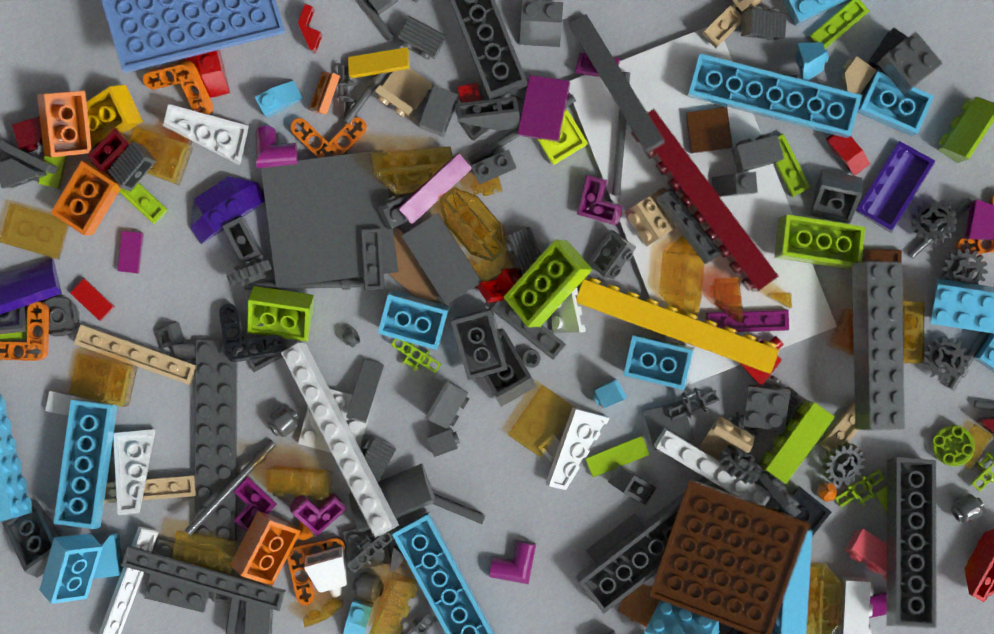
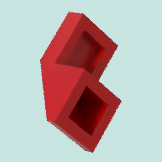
(312, 36)
(849, 152)
(498, 288)

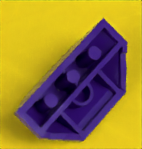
(223, 204)

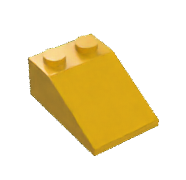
(111, 110)

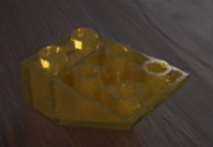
(170, 155)
(103, 380)

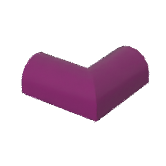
(269, 153)
(593, 206)
(255, 499)
(317, 517)
(519, 568)

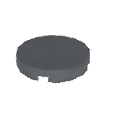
(62, 316)

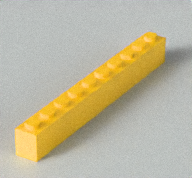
(677, 326)

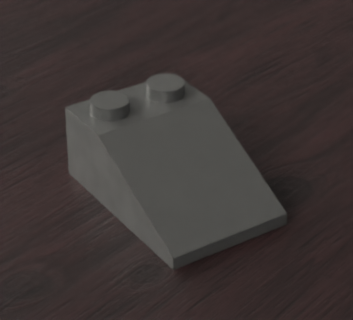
(479, 343)
(511, 382)
(32, 539)

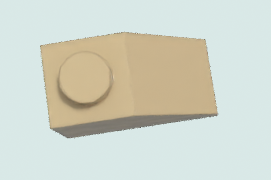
(856, 75)

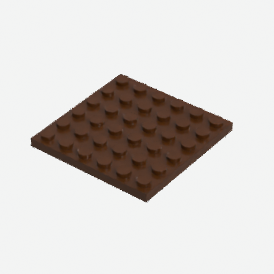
(729, 559)

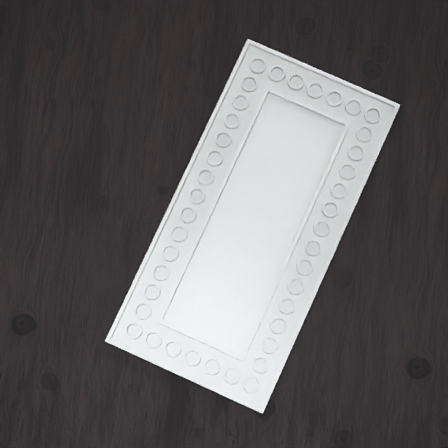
(662, 83)

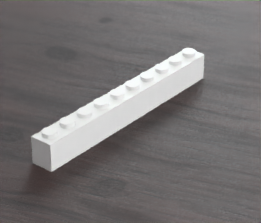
(340, 439)

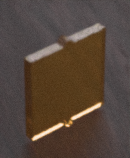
(639, 605)

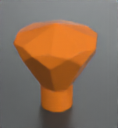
(827, 491)
(305, 532)

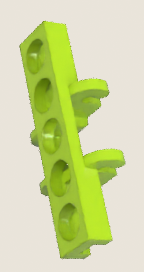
(411, 348)
(984, 473)
(856, 495)

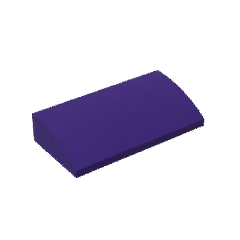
(895, 186)
(28, 285)

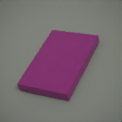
(544, 108)

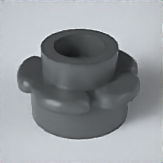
(351, 337)

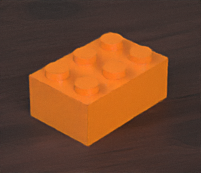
(64, 123)
(86, 198)
(265, 548)

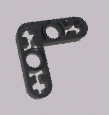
(238, 343)

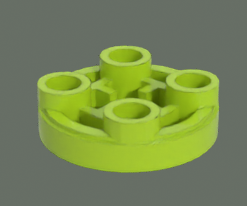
(953, 445)

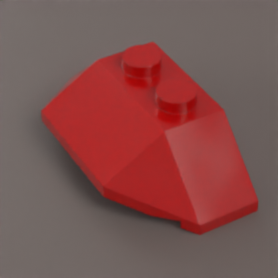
(211, 71)
(980, 568)

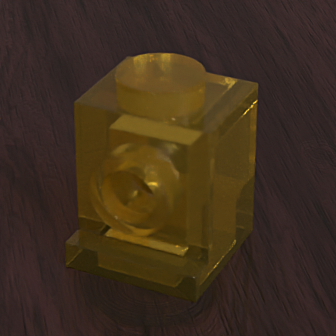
(486, 188)

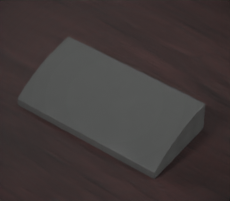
(442, 259)
(403, 492)

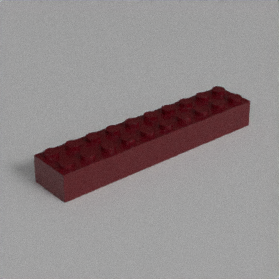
(709, 209)

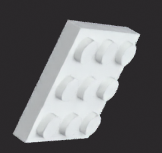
(311, 433)

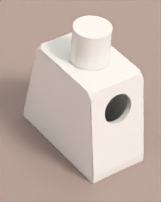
(327, 570)

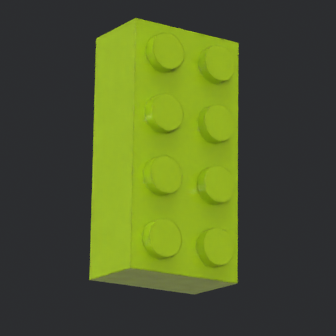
(819, 242)
(547, 283)
(796, 441)

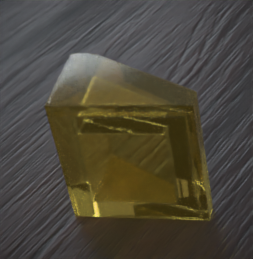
(781, 298)

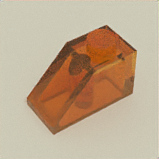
(727, 296)

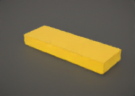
(378, 62)

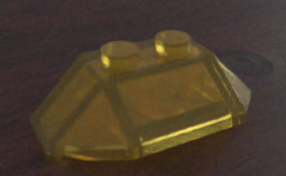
(408, 169)
(473, 224)
(681, 277)
(824, 600)

